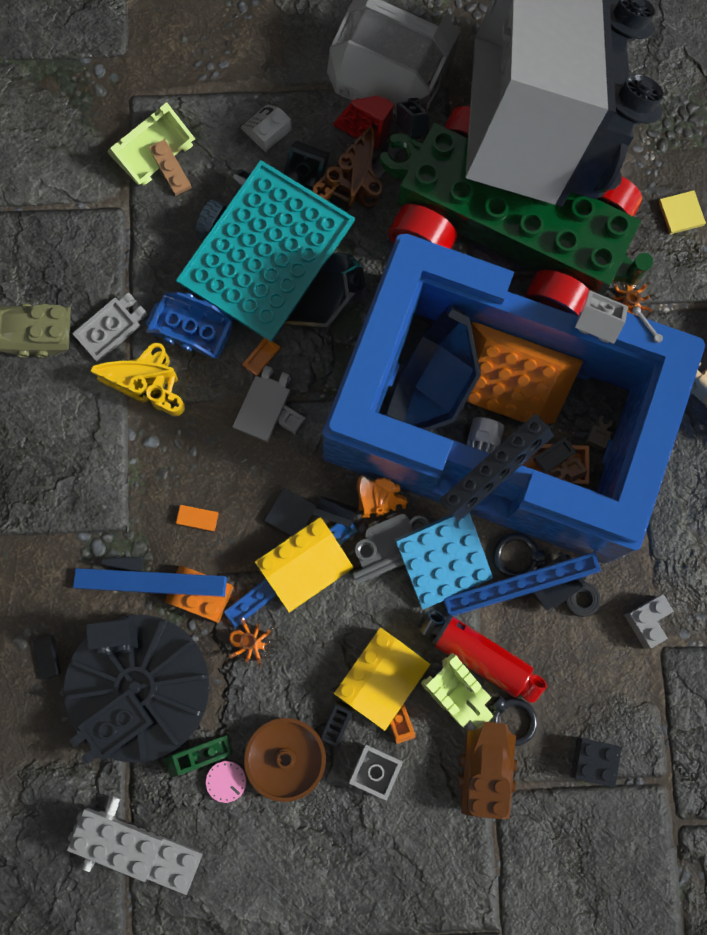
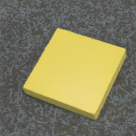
(682, 212)

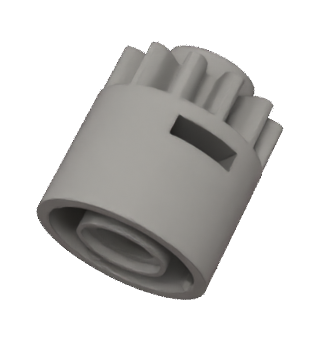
(485, 434)

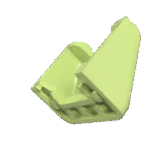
(133, 150)

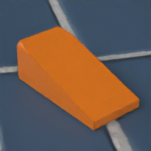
(402, 726)

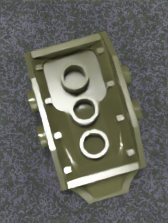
(34, 329)

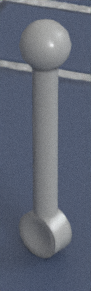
(657, 337)

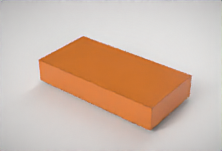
(261, 356)
(197, 518)

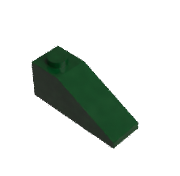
(197, 756)

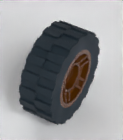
(208, 218)

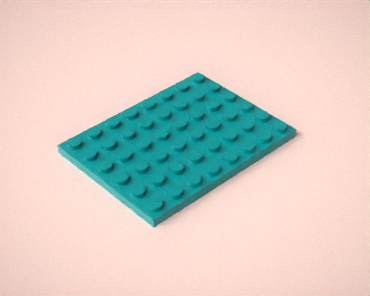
(265, 250)

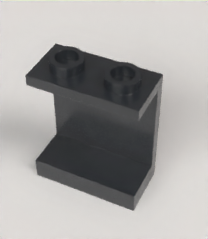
(556, 595)

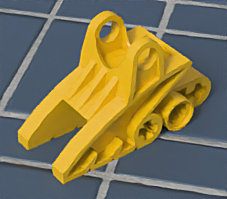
(142, 376)

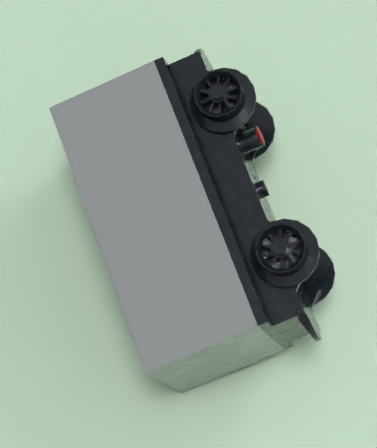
(557, 96)

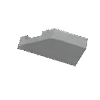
(290, 419)

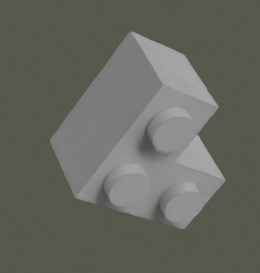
(645, 621)

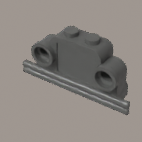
(378, 550)

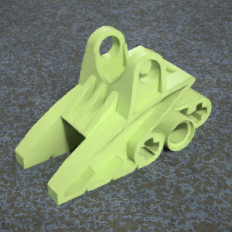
(450, 692)

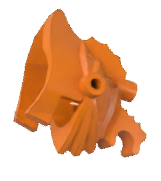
(378, 496)

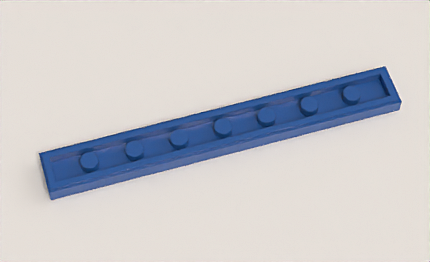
(150, 582)
(522, 584)
(264, 592)

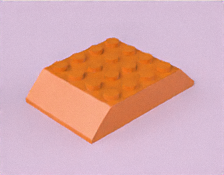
(520, 376)

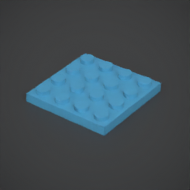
(443, 559)

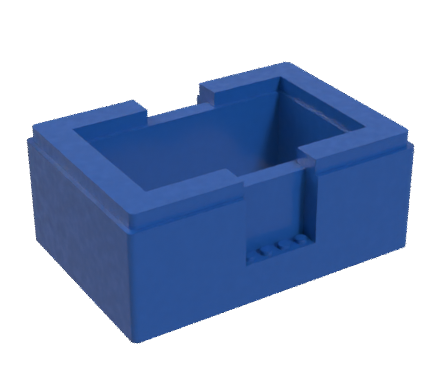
(659, 377)

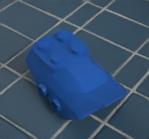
(190, 323)

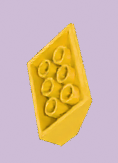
(304, 564)
(382, 679)

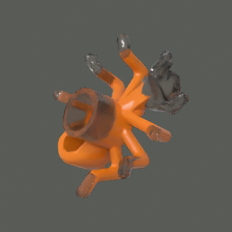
(632, 296)
(249, 642)

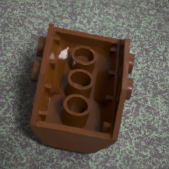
(488, 771)

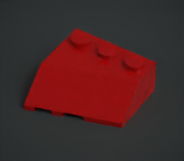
(367, 112)

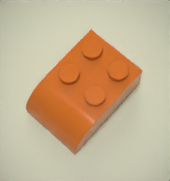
(204, 606)

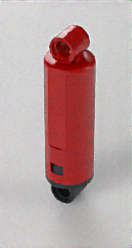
(482, 656)

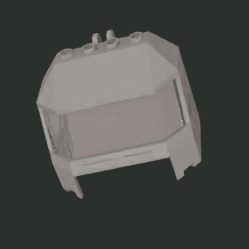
(390, 54)

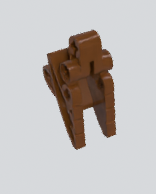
(357, 168)

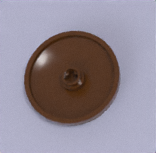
(285, 759)

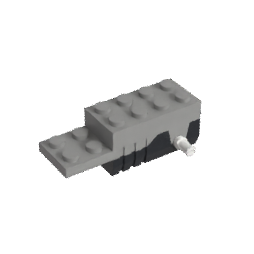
(132, 849)

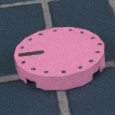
(226, 781)

